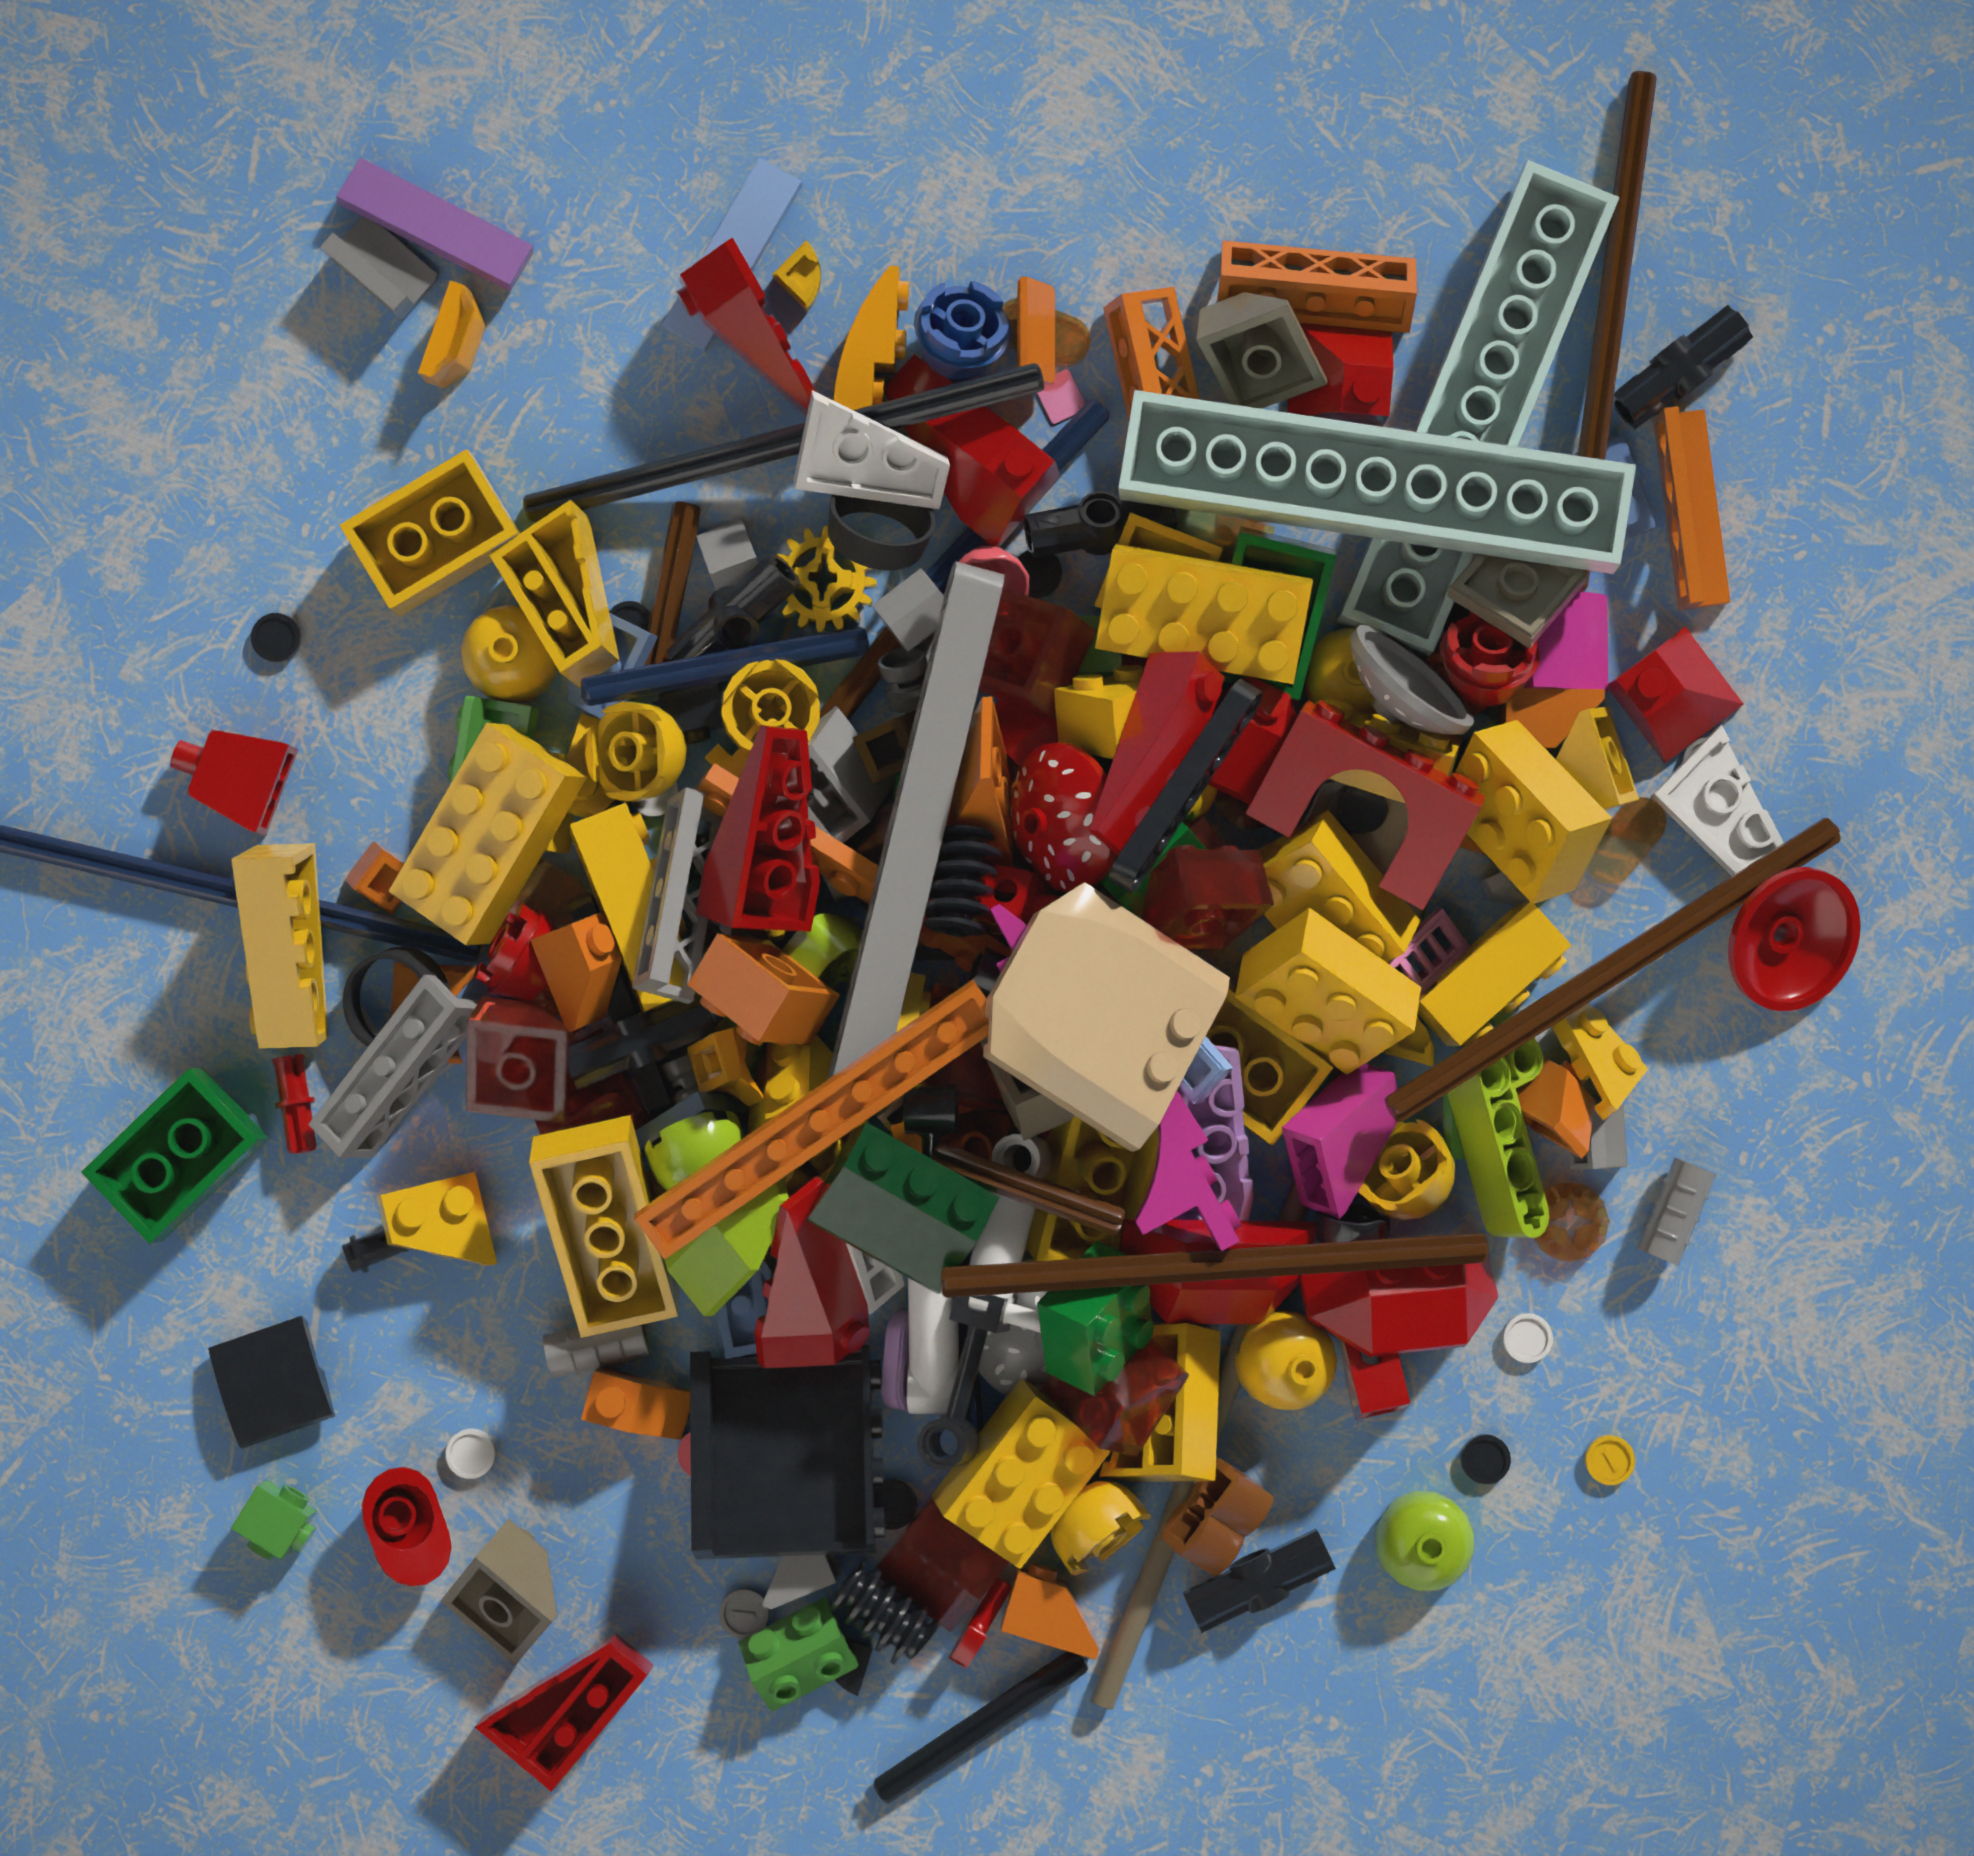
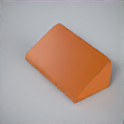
(1036, 326)

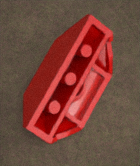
(1217, 1300)
(1401, 1306)

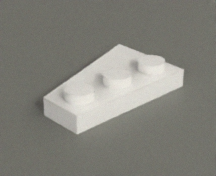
(865, 459)
(1718, 806)

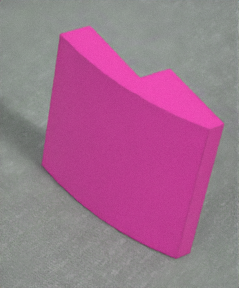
(1575, 647)

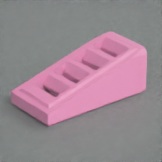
(1432, 970)

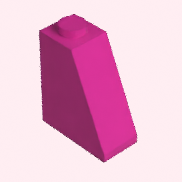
(1340, 1138)

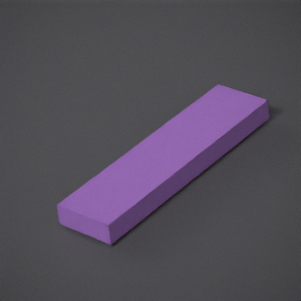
(435, 224)

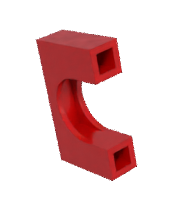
(1437, 804)

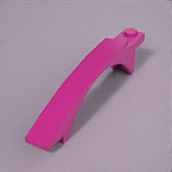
(1178, 1177)

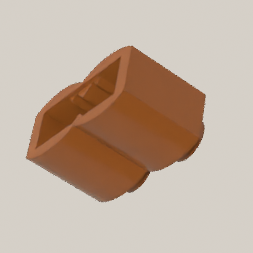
(1216, 1518)

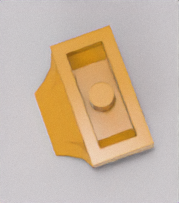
(453, 338)
(721, 1066)

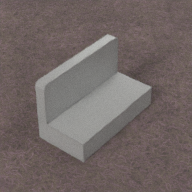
(381, 266)

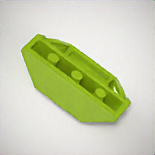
(729, 1252)

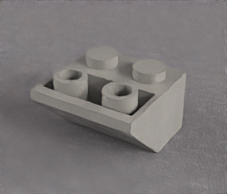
(841, 790)

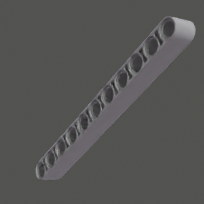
(919, 813)

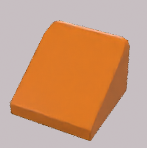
(375, 875)

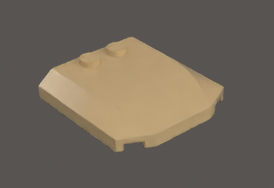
(1101, 1013)

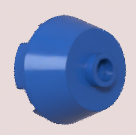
(962, 329)

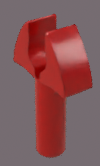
(975, 1633)

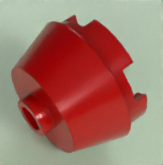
(1486, 662)
(513, 962)

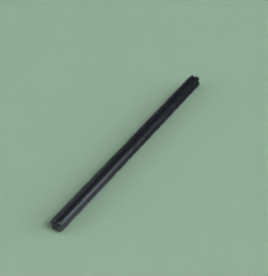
(781, 443)

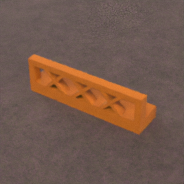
(1320, 294)
(1133, 349)
(1691, 508)

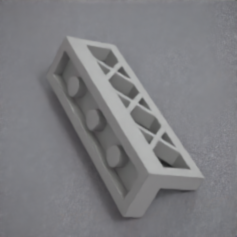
(669, 898)
(394, 1070)

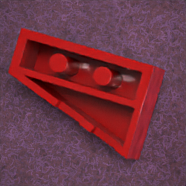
(565, 1712)

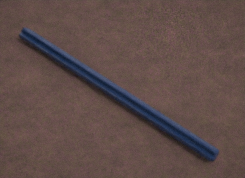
(223, 891)

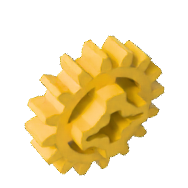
(846, 583)

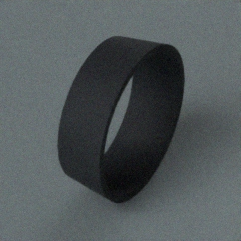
(876, 553)
(415, 959)

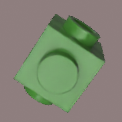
(275, 1520)

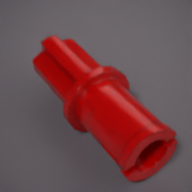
(295, 1103)

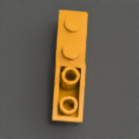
(873, 343)

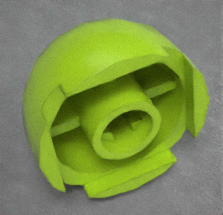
(691, 1145)
(1424, 1541)

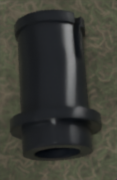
(369, 1250)

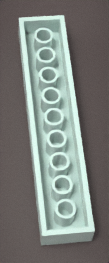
(1488, 381)
(1376, 482)

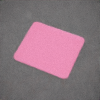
(1062, 397)

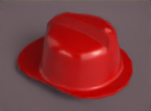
(406, 1526)

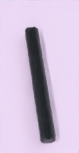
(979, 1726)

